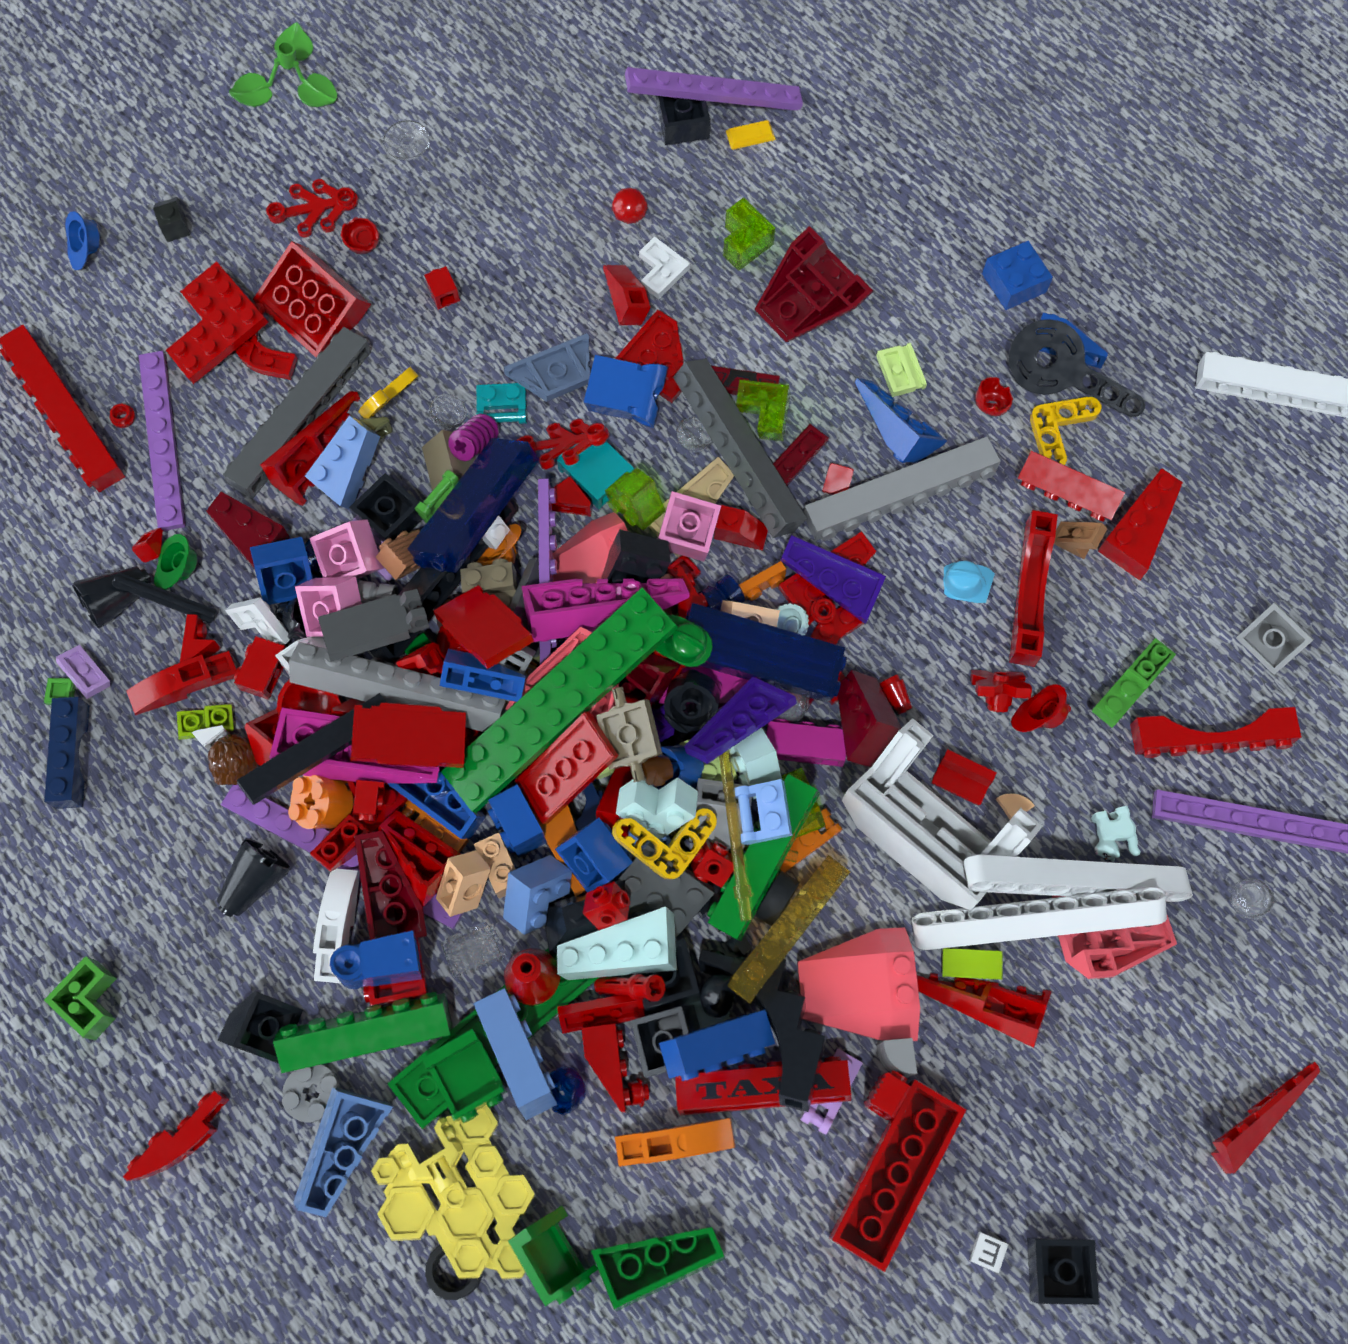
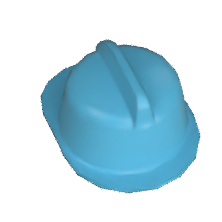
(967, 581)

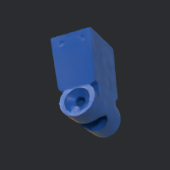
(625, 389)
(378, 961)

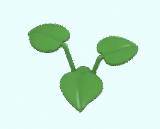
(290, 46)

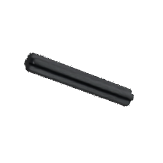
(163, 597)

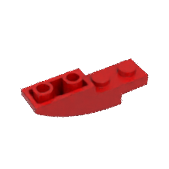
(179, 680)
(340, 843)
(171, 1148)

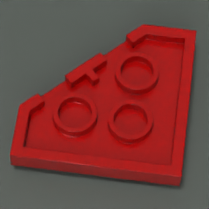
(657, 344)

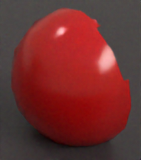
(306, 699)

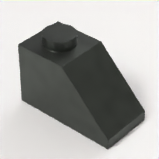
(171, 219)

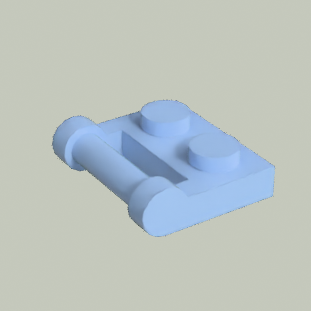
(772, 811)

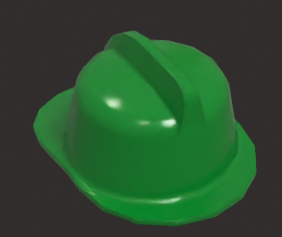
(175, 562)
(688, 644)

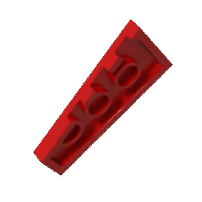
(803, 593)

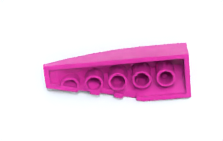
(566, 605)
(298, 725)

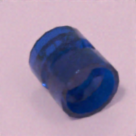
(724, 589)

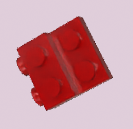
(389, 993)

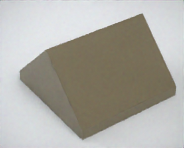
(439, 459)

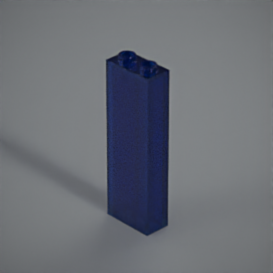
(473, 505)
(770, 654)

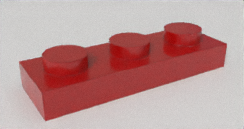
(599, 1012)

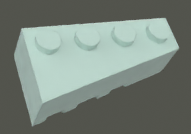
(622, 949)

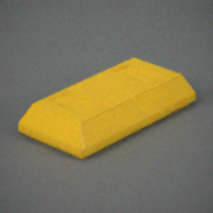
(750, 134)

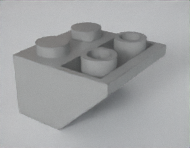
(712, 798)

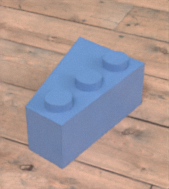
(344, 462)

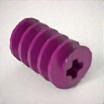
(472, 436)

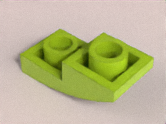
(201, 719)
(972, 963)

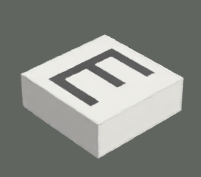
(988, 1252)

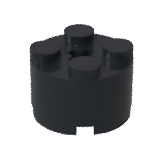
(691, 701)

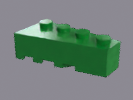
(654, 1264)

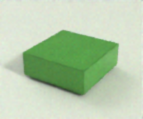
(58, 689)

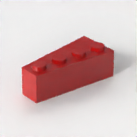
(1140, 530)

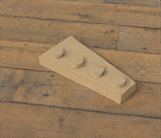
(706, 486)

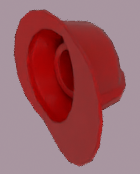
(1044, 710)

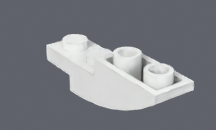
(334, 920)

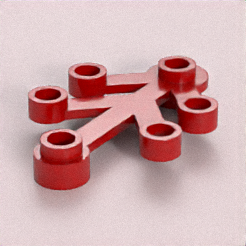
(316, 206)
(562, 440)

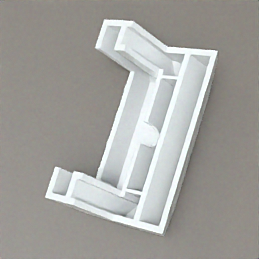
(923, 829)

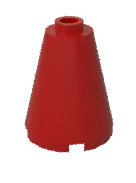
(536, 985)

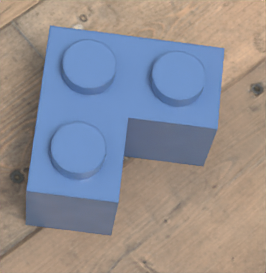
(532, 889)

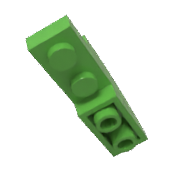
(1133, 682)

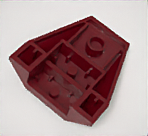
(809, 288)

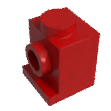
(368, 800)

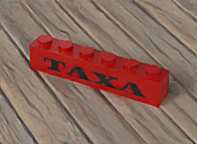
(756, 1088)

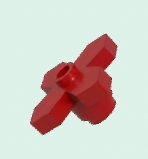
(1000, 688)

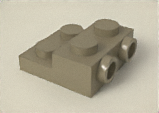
(494, 579)

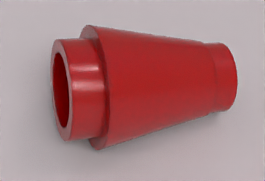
(896, 693)

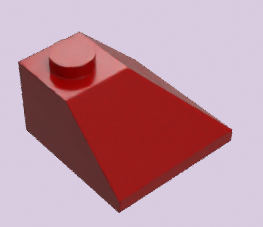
(261, 735)

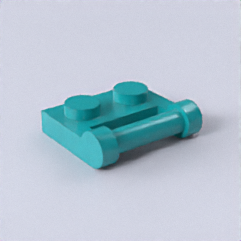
(502, 397)

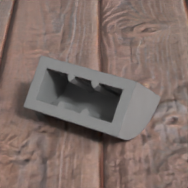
(898, 1056)

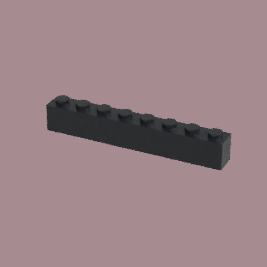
(434, 589)

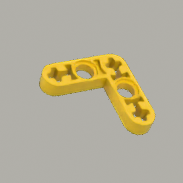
(382, 397)
(1055, 420)
(673, 850)

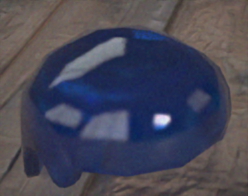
(574, 1089)

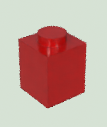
(442, 287)

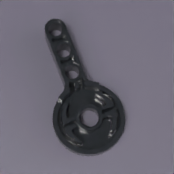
(1067, 369)

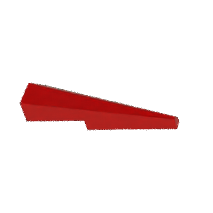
(293, 460)
(1005, 1010)
(1243, 1138)

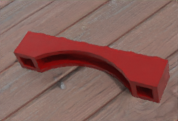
(1029, 608)
(1161, 735)

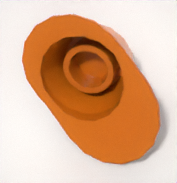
(505, 550)

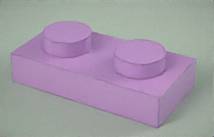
(83, 671)

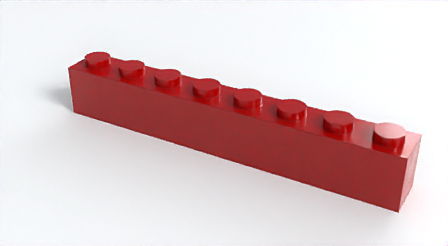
(61, 408)

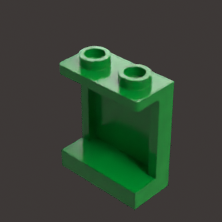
(465, 1076)
(550, 1259)

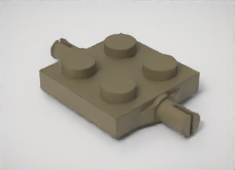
(631, 733)

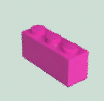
(807, 742)

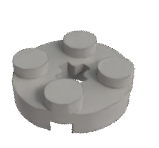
(295, 1100)

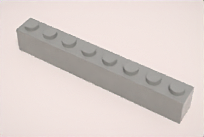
(901, 488)
(366, 678)

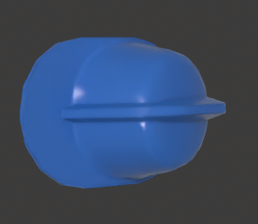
(82, 239)

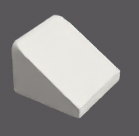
(209, 736)

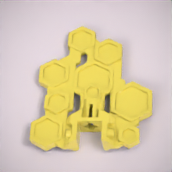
(464, 1212)

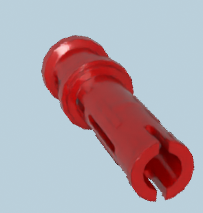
(636, 986)

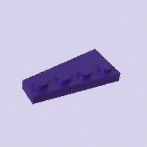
(838, 578)
(739, 718)

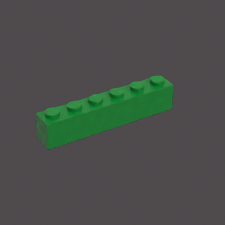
(763, 862)
(362, 1032)

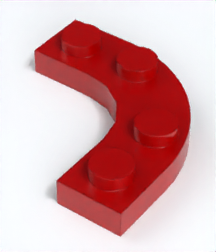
(265, 360)
(835, 630)

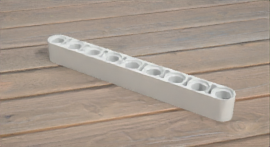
(1071, 877)
(1040, 918)

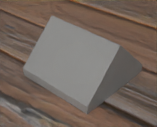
(1274, 638)

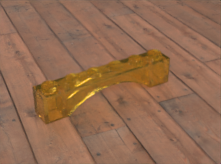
(788, 929)

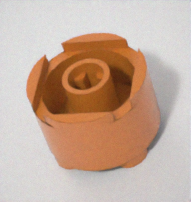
(319, 802)

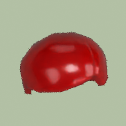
(629, 205)
(360, 235)
(992, 390)

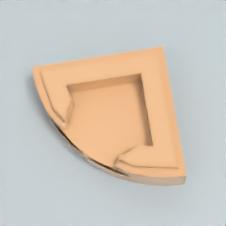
(1013, 802)

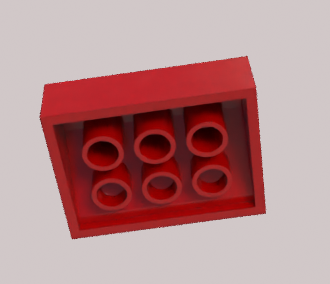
(310, 298)

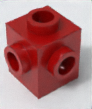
(713, 863)
(606, 906)

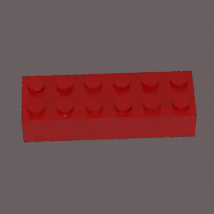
(897, 1175)

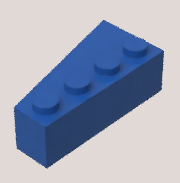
(443, 805)

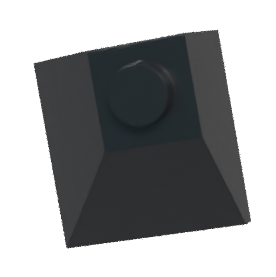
(566, 921)
(256, 1023)

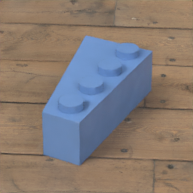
(515, 1054)
(341, 1139)

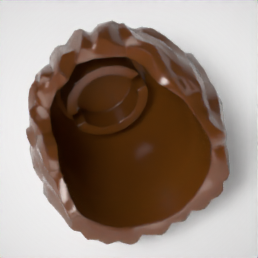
(230, 759)

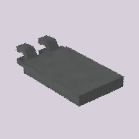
(372, 624)

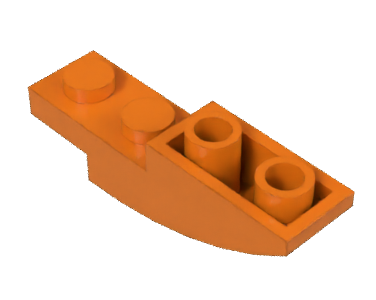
(675, 1142)

